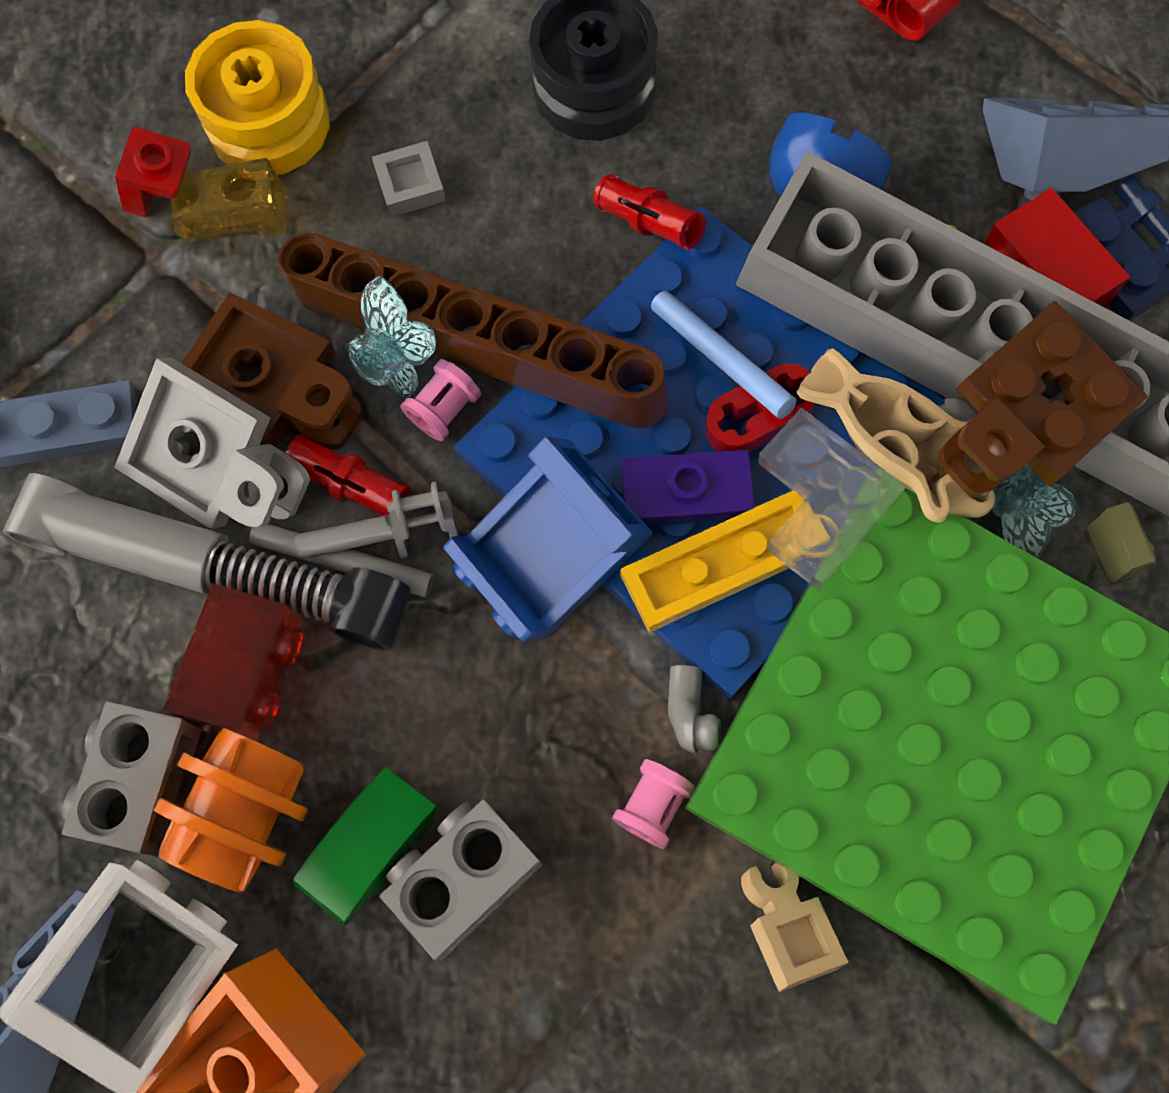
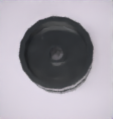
(593, 65)

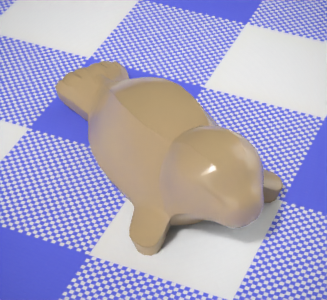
(896, 432)

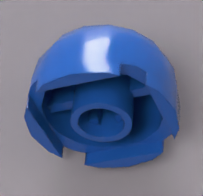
(813, 134)

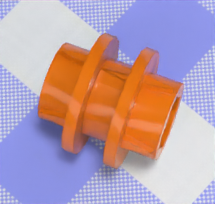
(230, 811)

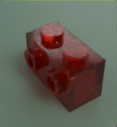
(235, 663)

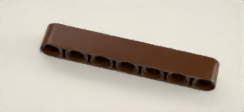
(331, 280)

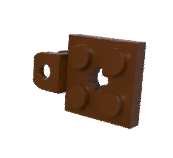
(295, 377)
(1019, 425)

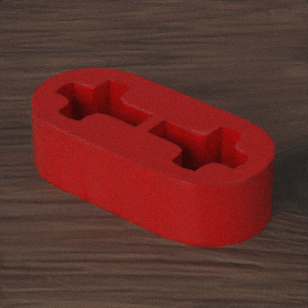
(740, 404)

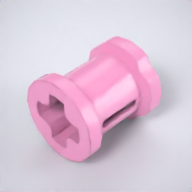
(441, 400)
(654, 803)

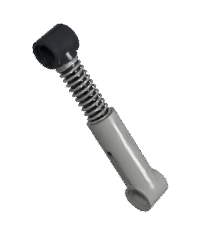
(63, 520)

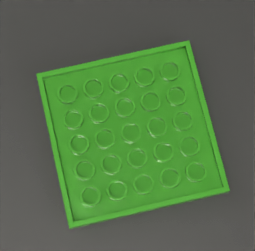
(955, 751)

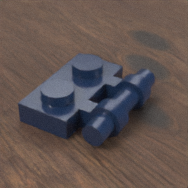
(1116, 233)

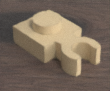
(792, 934)

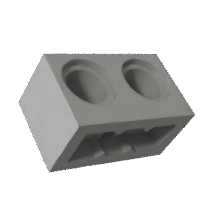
(142, 782)
(472, 891)

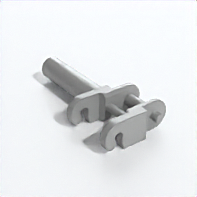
(381, 528)

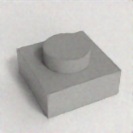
(409, 179)

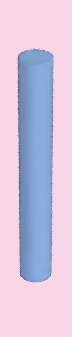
(724, 354)

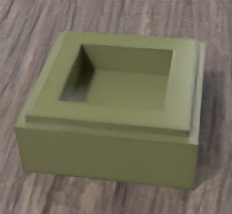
(1121, 543)

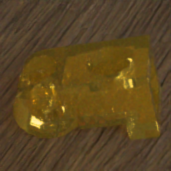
(230, 201)

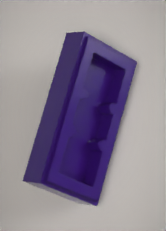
(688, 486)

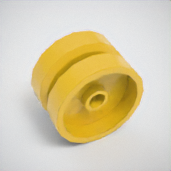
(258, 95)

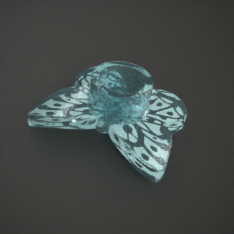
(390, 341)
(1031, 509)

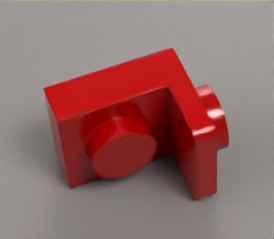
(150, 169)

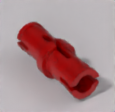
(674, 224)
(345, 475)

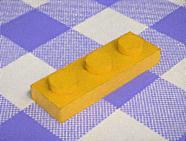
(708, 564)

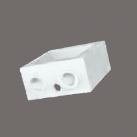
(128, 1069)

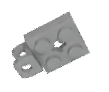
(231, 471)

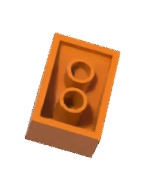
(257, 1035)

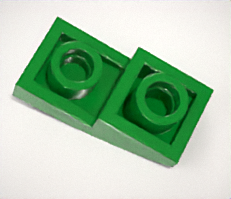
(363, 845)

